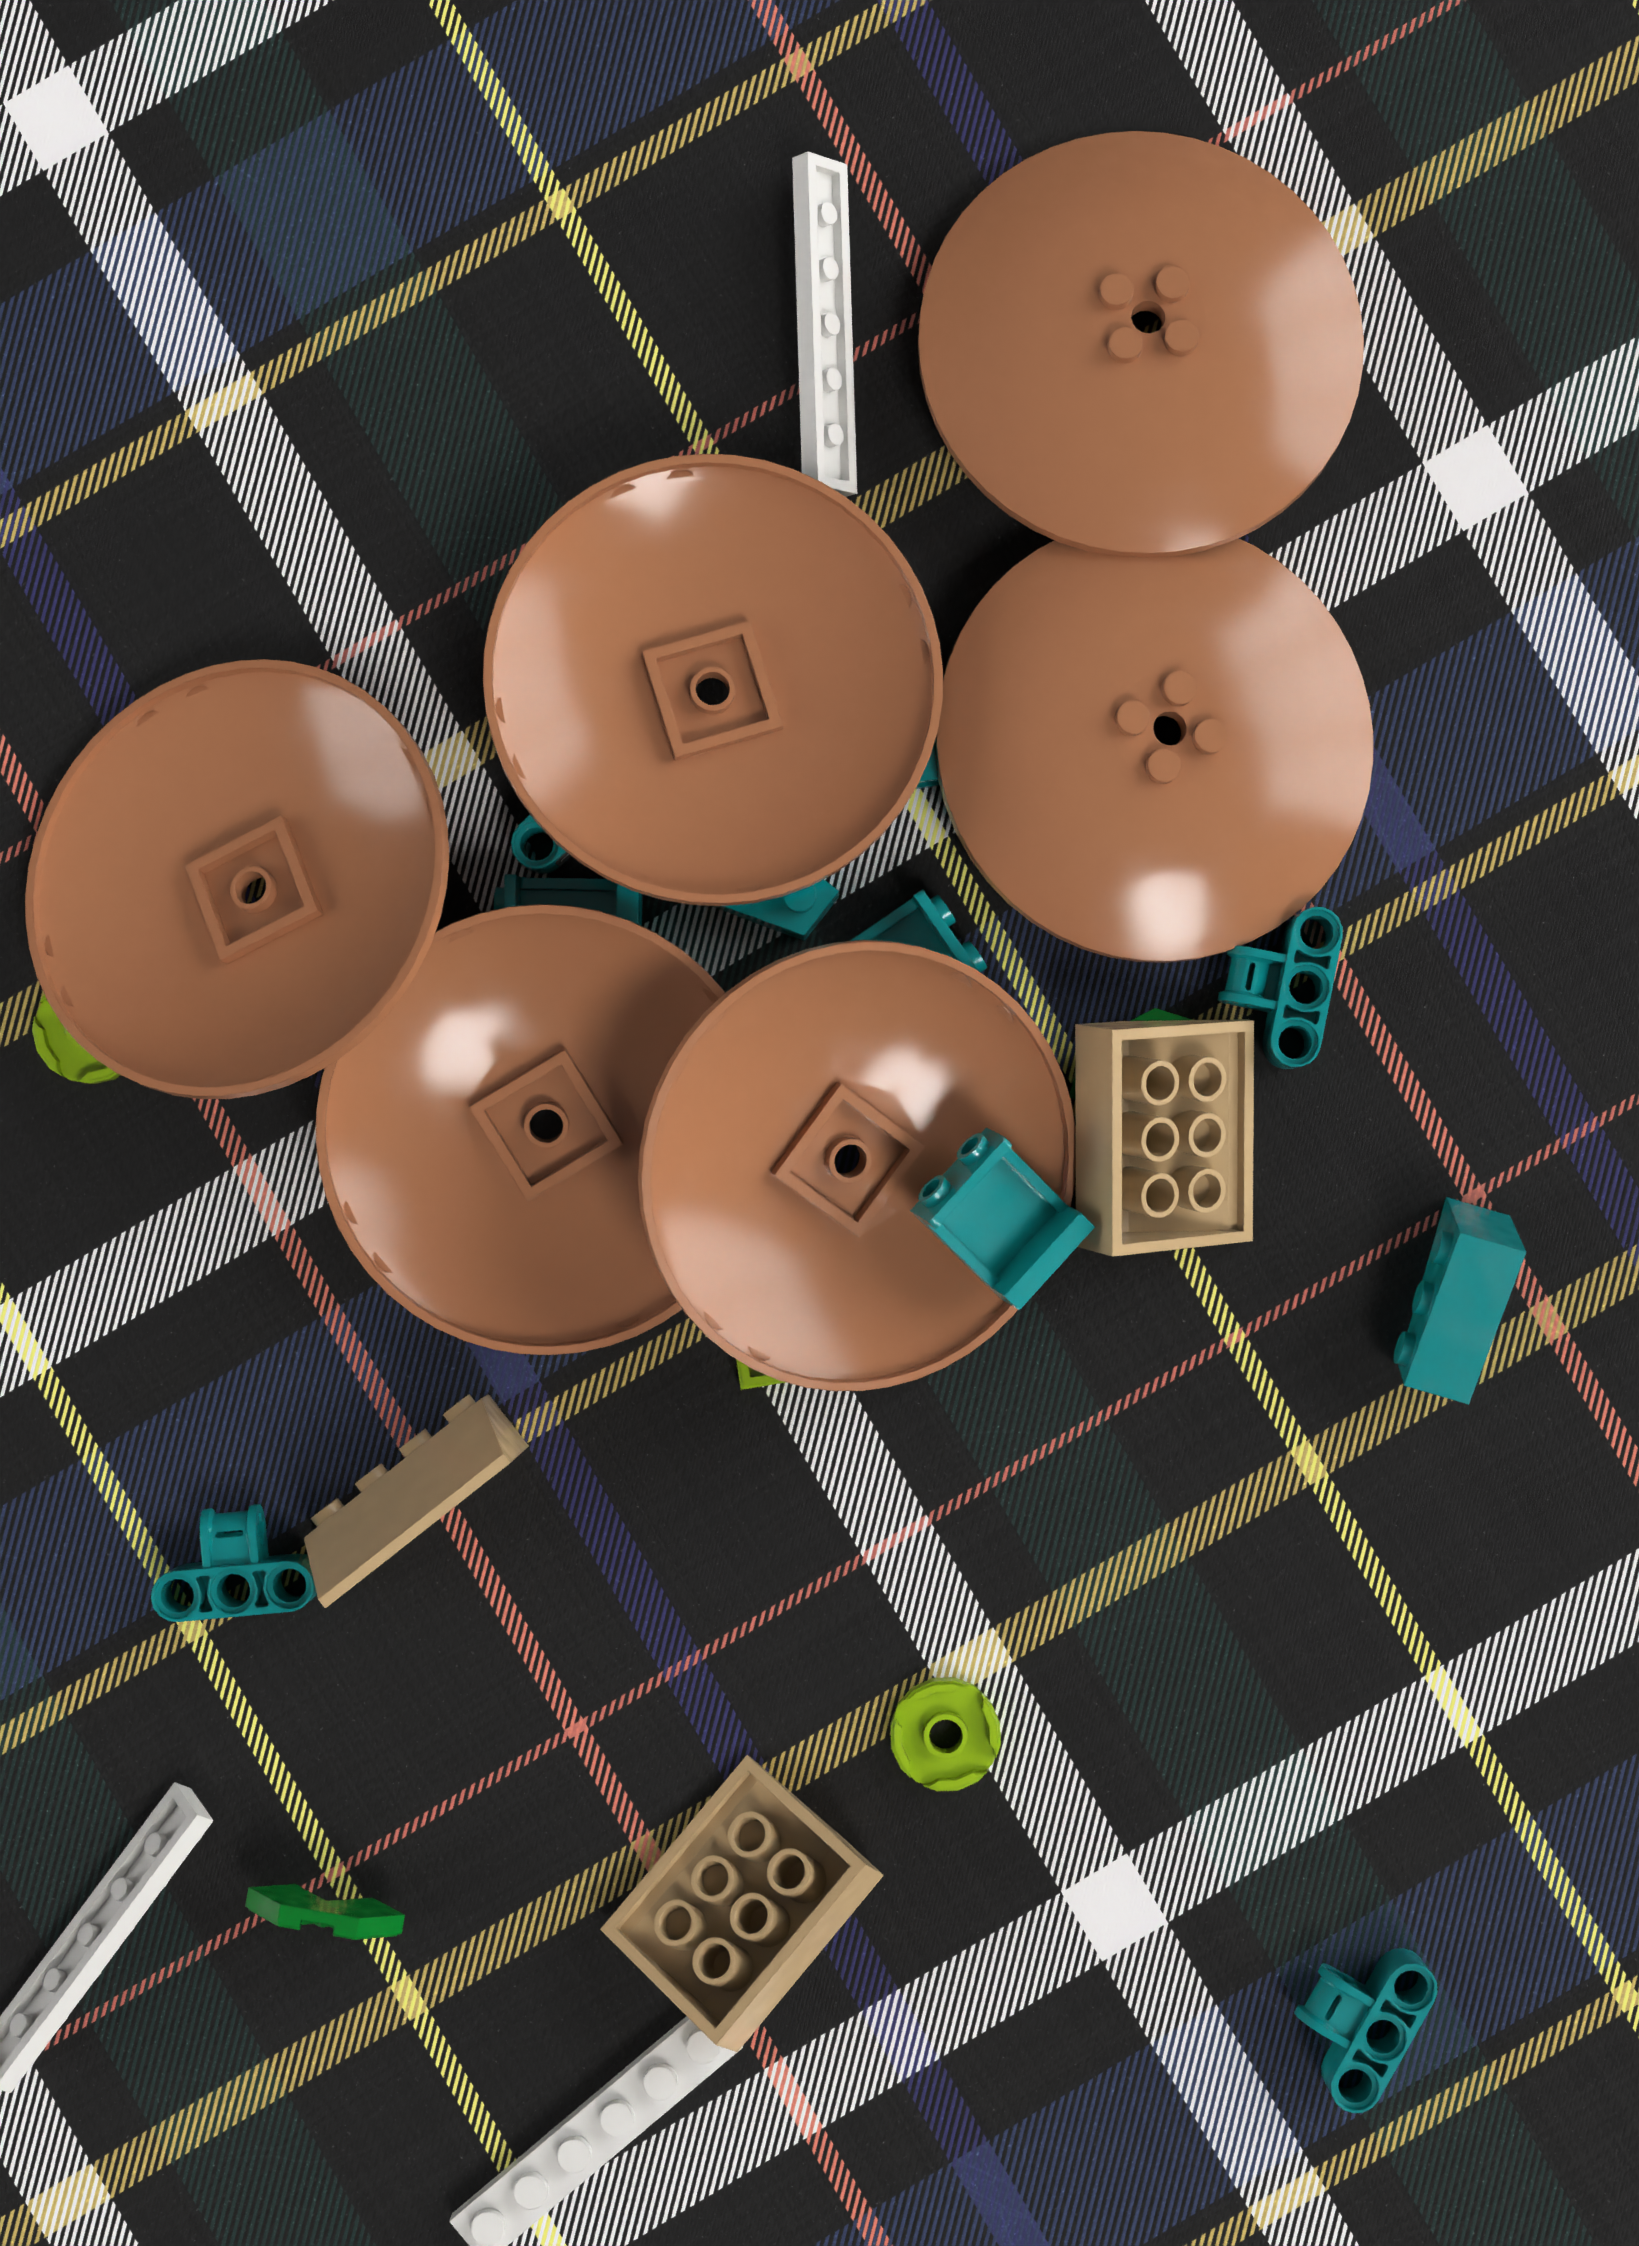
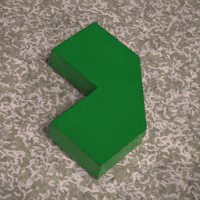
(350, 1918)

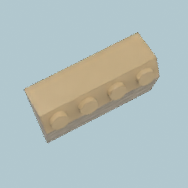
(1164, 1133)
(410, 1496)
(741, 1904)

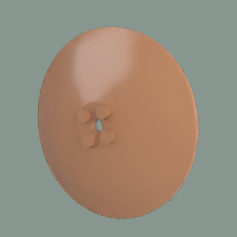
(1125, 431)
(732, 579)
(1097, 820)
(150, 863)
(435, 1145)
(739, 1181)

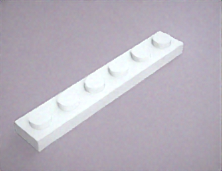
(824, 321)
(98, 1930)
(589, 2136)

